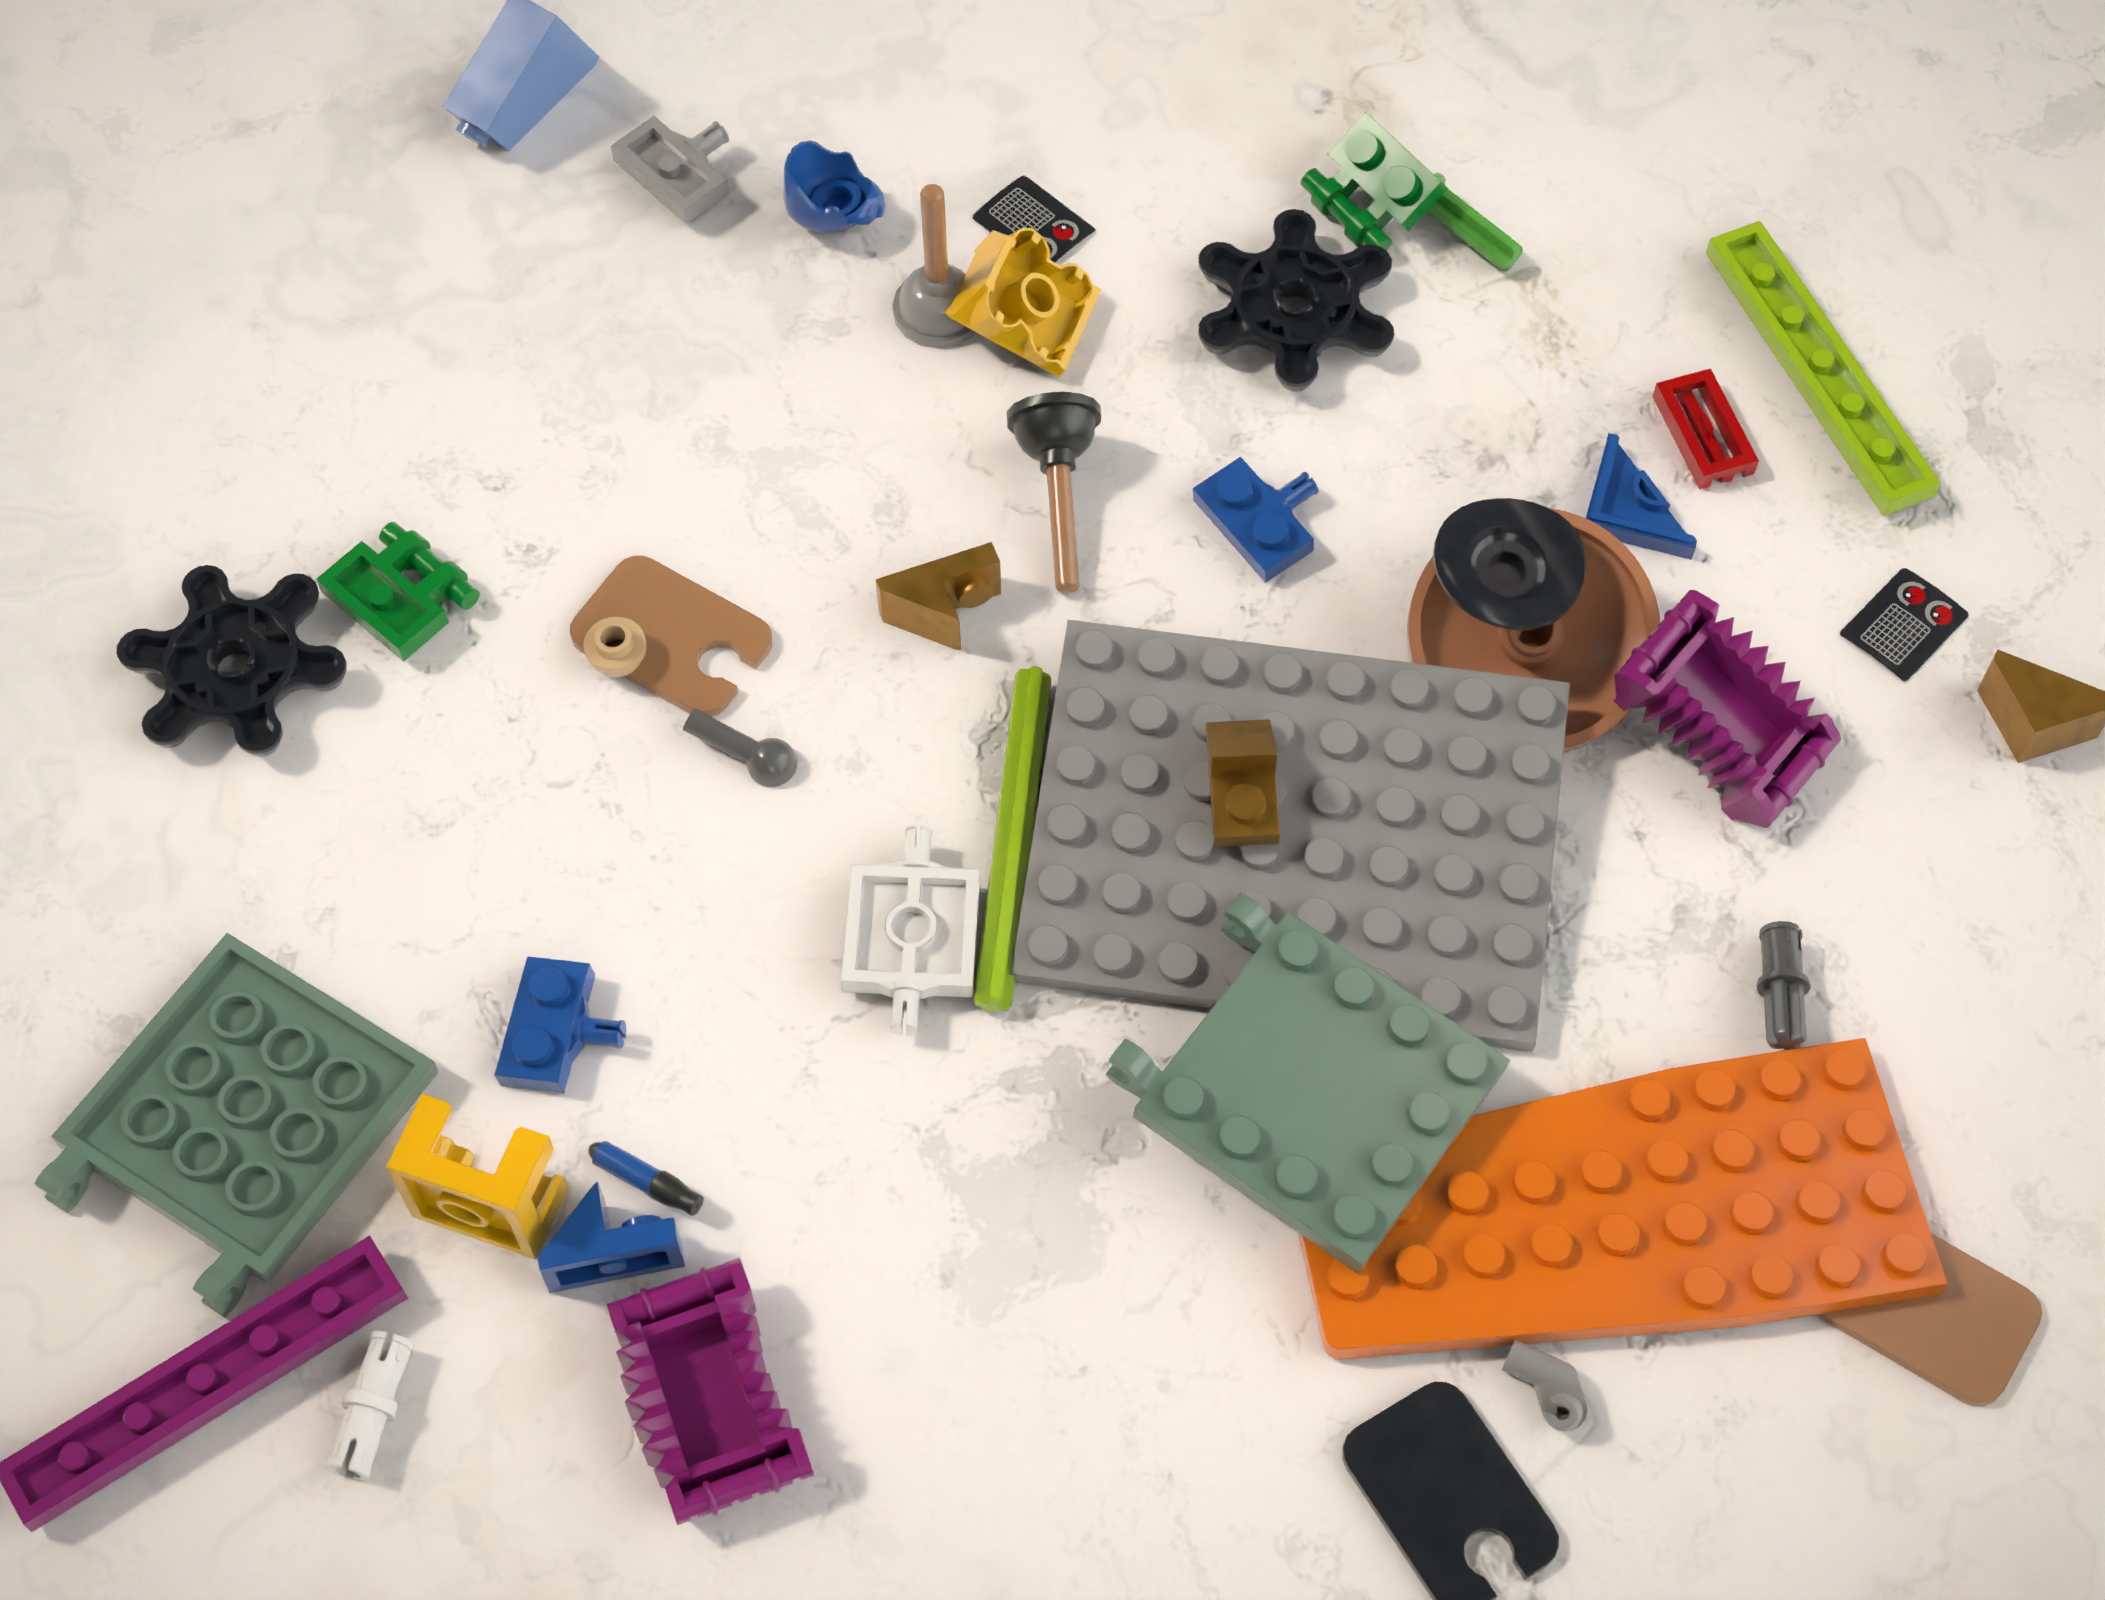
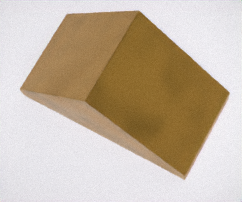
(2039, 707)

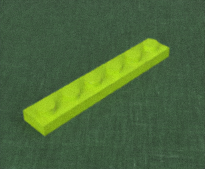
(1823, 369)

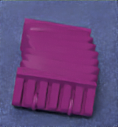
(1727, 709)
(705, 1392)

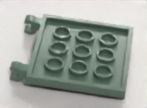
(1315, 1086)
(240, 1114)

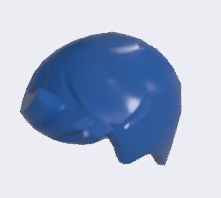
(828, 190)

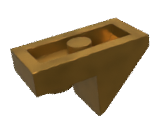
(928, 594)
(1243, 782)

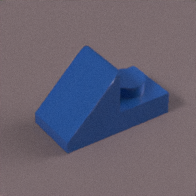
(592, 1253)

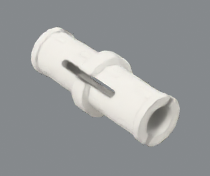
(370, 1406)

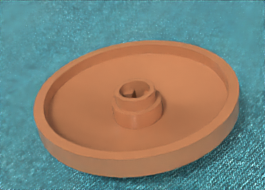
(1581, 648)

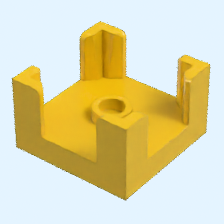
(444, 1189)

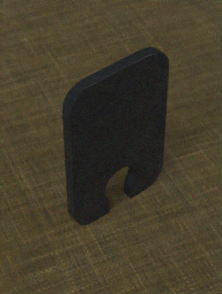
(1439, 1481)

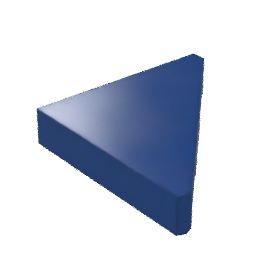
(1633, 507)

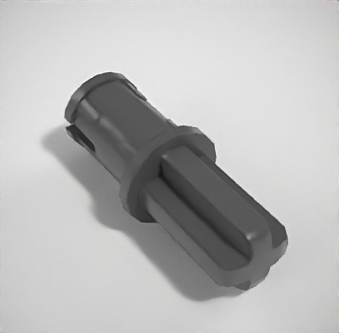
(1783, 984)

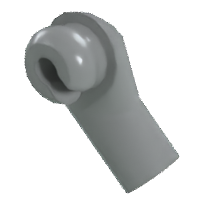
(1554, 1382)

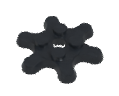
(1295, 268)
(223, 626)

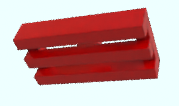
(1703, 472)

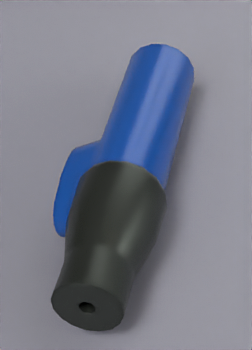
(651, 1181)

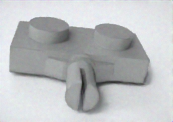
(674, 166)

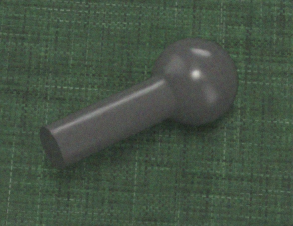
(768, 761)

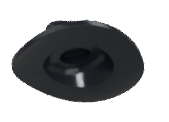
(1510, 562)

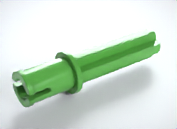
(1475, 229)

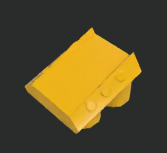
(1025, 299)

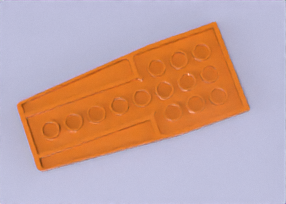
(1647, 1212)

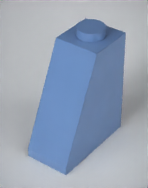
(517, 74)

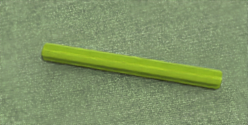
(1012, 838)

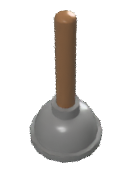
(931, 288)

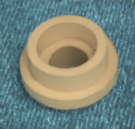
(615, 660)

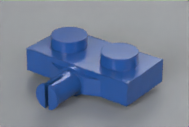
(1258, 516)
(552, 1025)

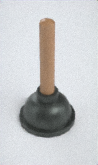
(1055, 432)

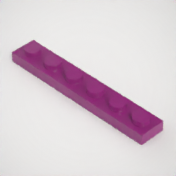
(199, 1384)

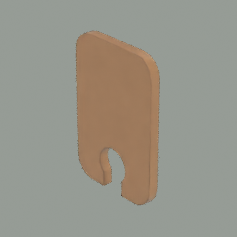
(679, 627)
(1956, 1339)

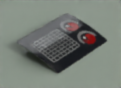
(1030, 206)
(1905, 623)

